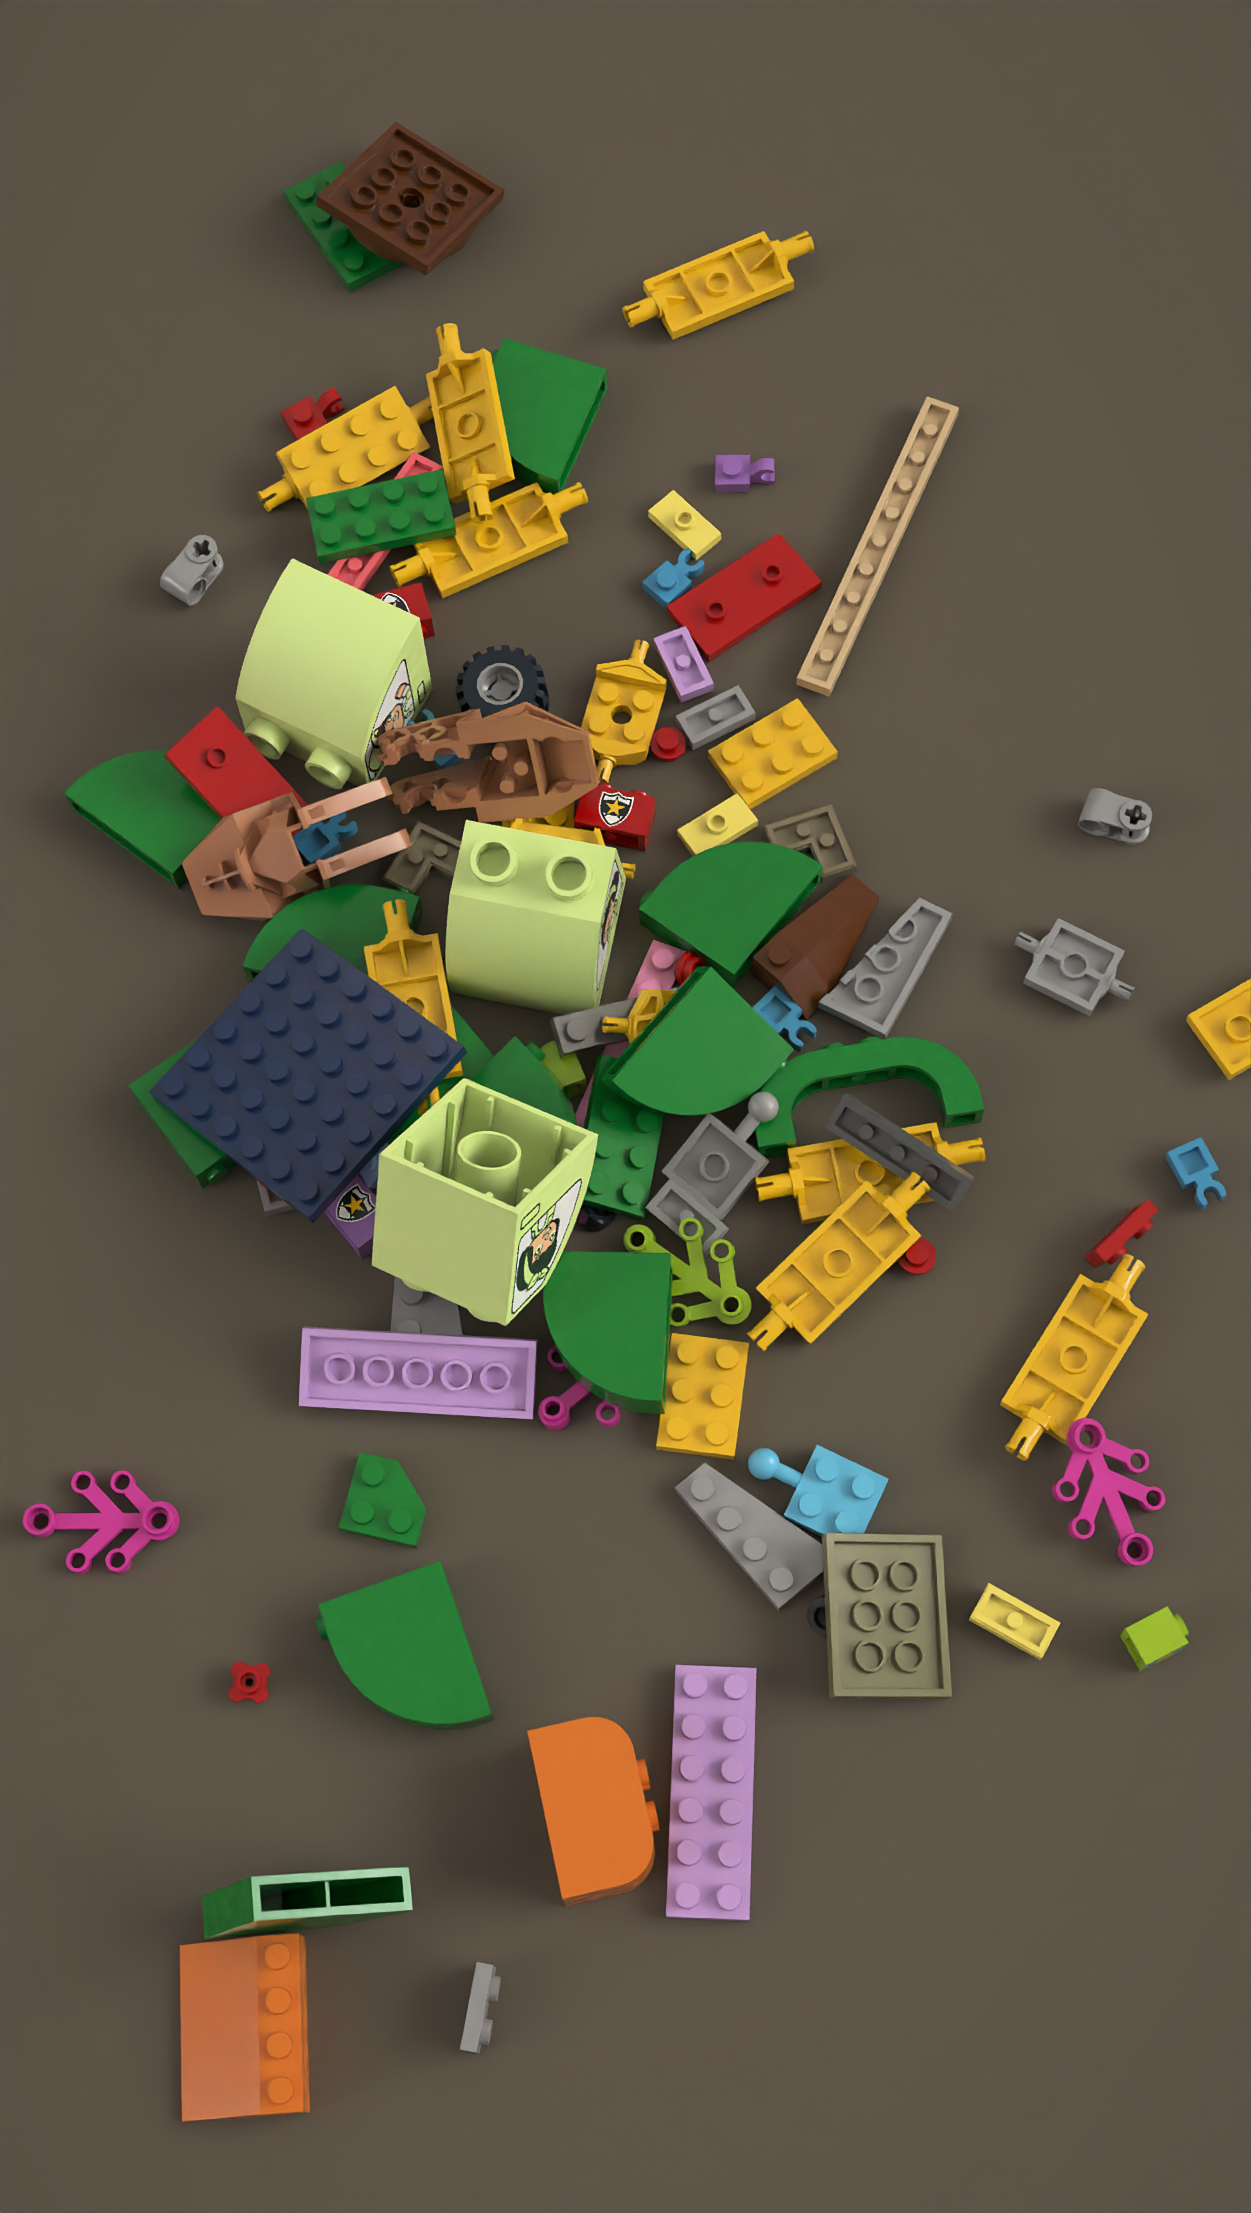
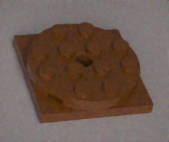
(405, 172)

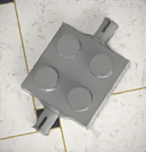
(1074, 967)

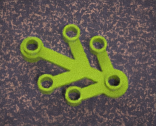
(695, 1277)

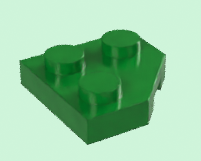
(383, 1503)

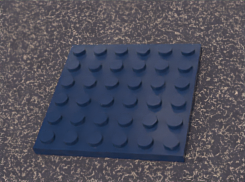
(308, 1074)

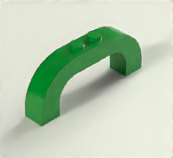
(867, 1063)

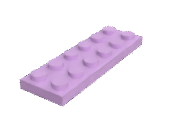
(418, 1372)
(711, 1793)

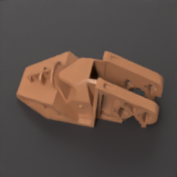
(535, 770)
(252, 863)

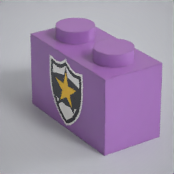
(355, 1215)

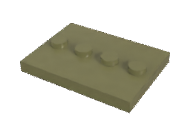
(886, 1616)

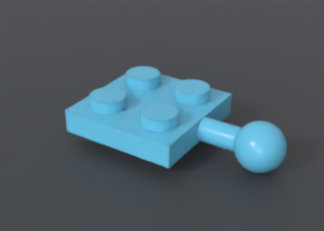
(830, 1493)

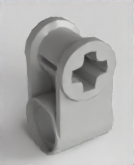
(193, 572)
(1112, 816)

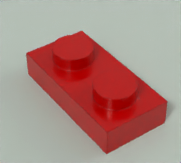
(1134, 1224)

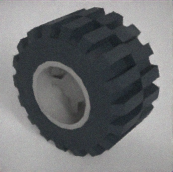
(501, 681)

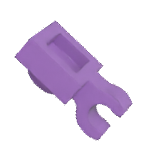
(736, 472)

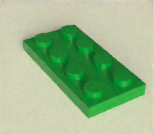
(345, 254)
(381, 516)
(624, 1148)

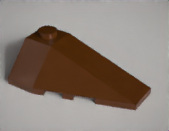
(816, 946)

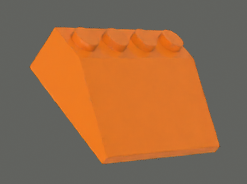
(244, 2028)

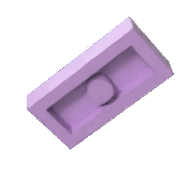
(683, 664)

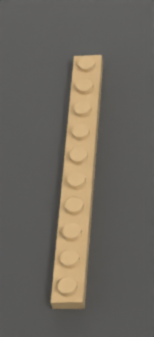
(877, 547)

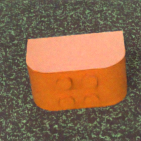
(594, 1807)

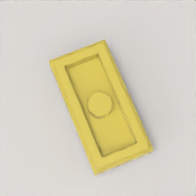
(684, 524)
(718, 825)
(1014, 1621)

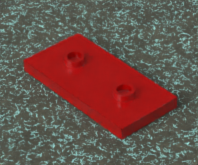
(744, 596)
(226, 767)

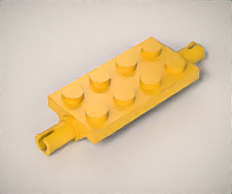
(719, 284)
(469, 424)
(351, 449)
(521, 529)
(414, 973)
(831, 1171)
(838, 1261)
(1074, 1357)

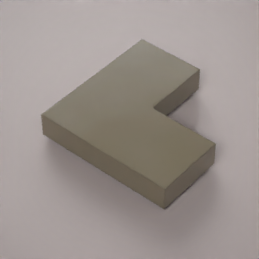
(816, 833)
(429, 852)

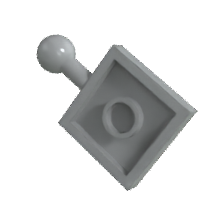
(718, 1162)

